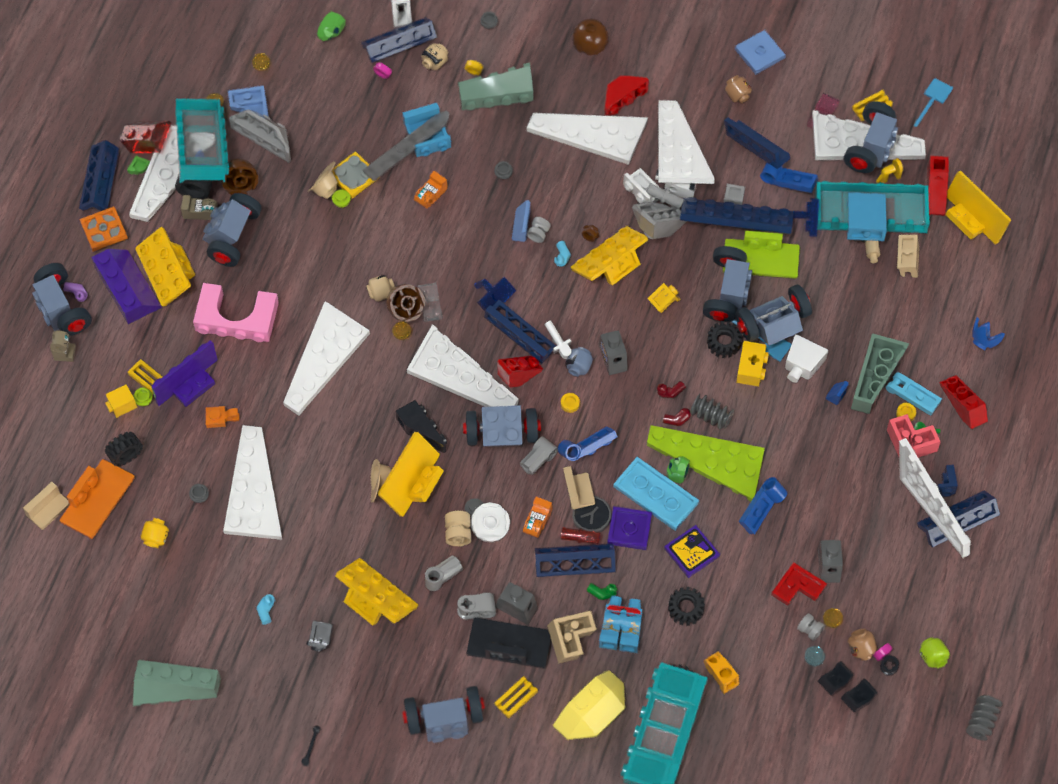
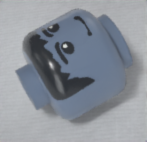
(579, 361)

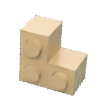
(566, 634)

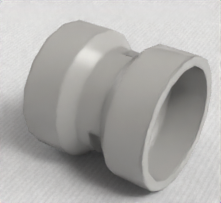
(538, 229)
(811, 627)

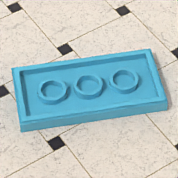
(656, 493)

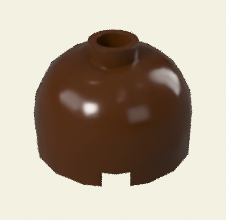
(590, 37)
(241, 177)
(405, 302)

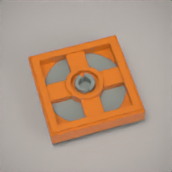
(103, 229)

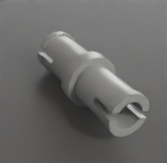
(664, 196)

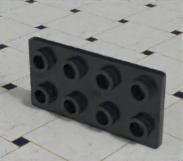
(509, 642)

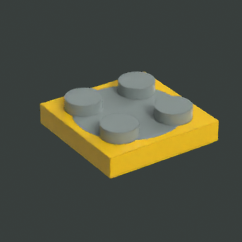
(351, 175)

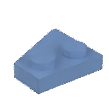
(248, 98)

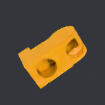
(722, 672)

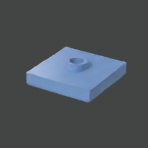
(760, 52)

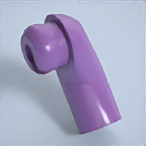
(78, 290)

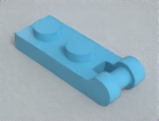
(914, 393)

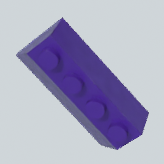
(125, 284)

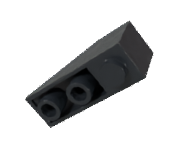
(413, 419)

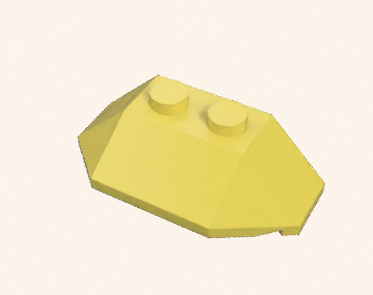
(592, 708)

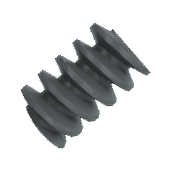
(711, 412)
(982, 717)

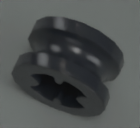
(889, 658)

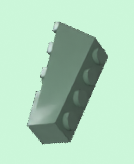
(497, 89)
(878, 365)
(169, 682)

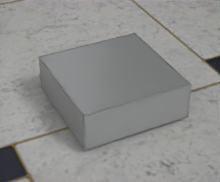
(734, 194)

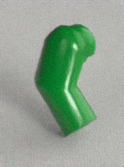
(604, 593)

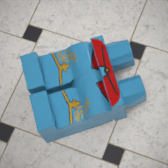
(621, 618)

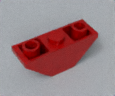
(623, 92)
(518, 370)

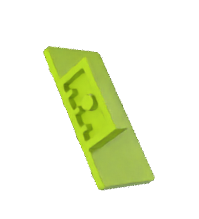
(768, 254)

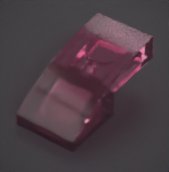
(825, 106)

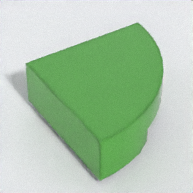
(138, 165)

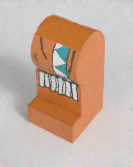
(431, 190)
(538, 517)

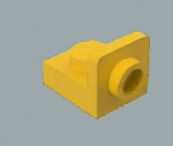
(664, 297)

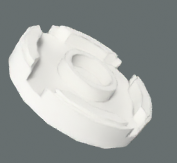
(490, 522)

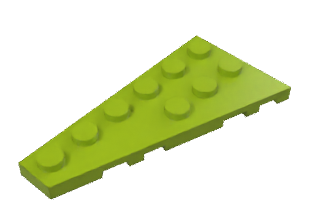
(717, 459)

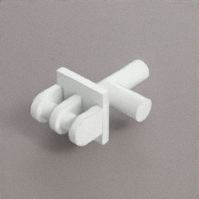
(562, 347)

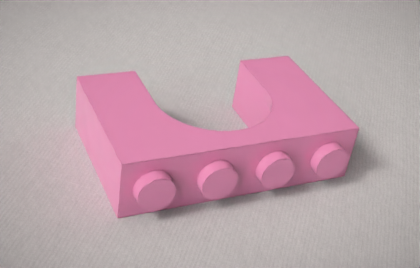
(255, 327)

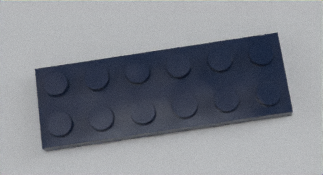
(737, 215)

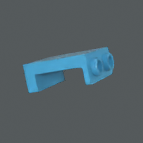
(415, 118)
(866, 216)

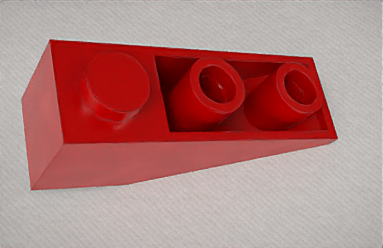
(937, 184)
(965, 401)

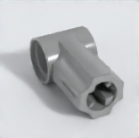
(542, 451)
(443, 572)

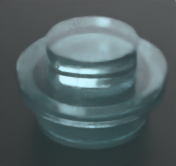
(814, 656)

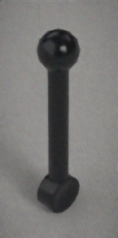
(305, 761)

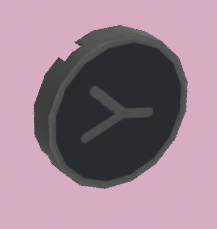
(593, 517)

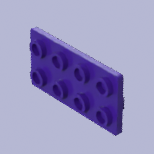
(187, 379)

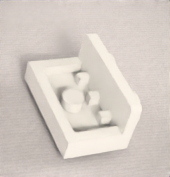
(638, 184)

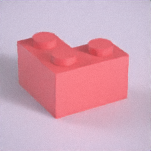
(922, 441)

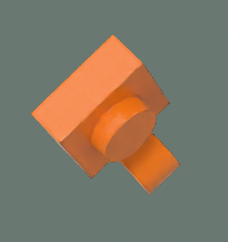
(218, 416)

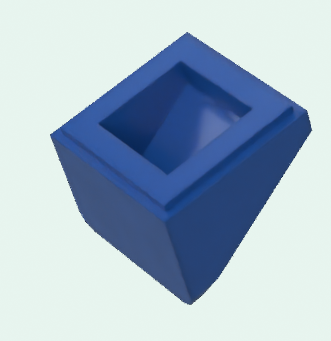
(837, 392)

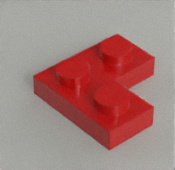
(797, 580)

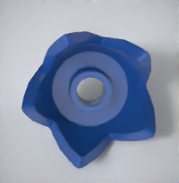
(982, 336)

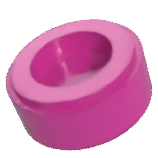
(382, 70)
(882, 652)

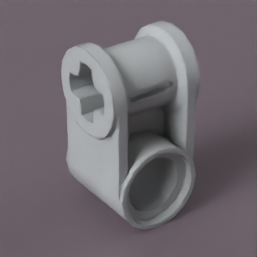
(478, 606)

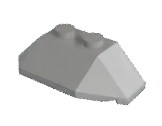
(263, 132)
(657, 219)

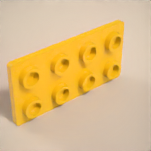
(974, 210)
(613, 257)
(165, 266)
(412, 475)
(373, 594)

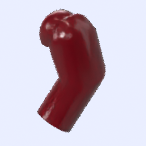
(668, 392)
(679, 419)

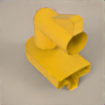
(895, 168)

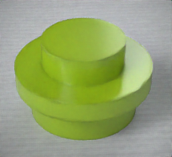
(341, 198)
(143, 396)

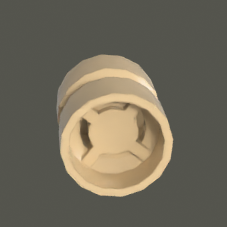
(457, 528)

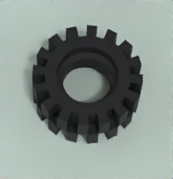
(724, 349)
(123, 448)
(686, 617)

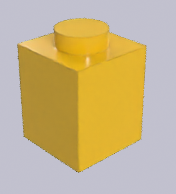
(120, 401)

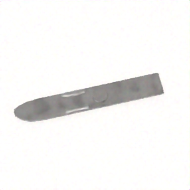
(406, 146)

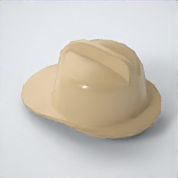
(326, 183)
(378, 476)

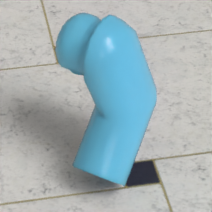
(564, 254)
(264, 607)

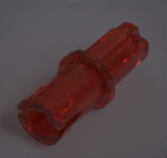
(580, 535)

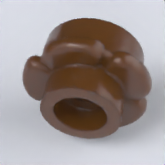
(590, 232)

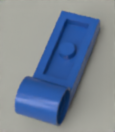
(789, 178)
(587, 446)
(768, 494)

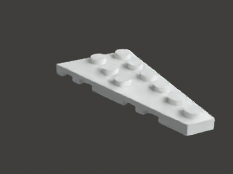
(603, 135)
(835, 136)
(678, 150)
(158, 180)
(329, 347)
(455, 371)
(927, 494)
(252, 497)

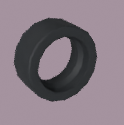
(195, 188)

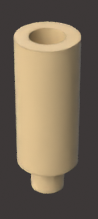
(872, 250)

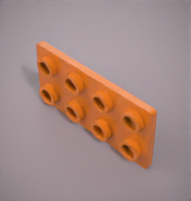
(95, 497)

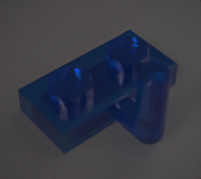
(812, 214)
(500, 291)

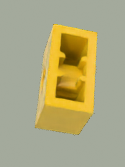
(747, 372)

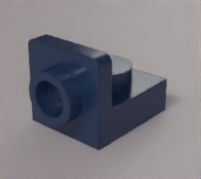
(949, 482)

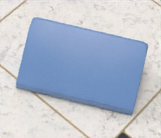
(521, 222)

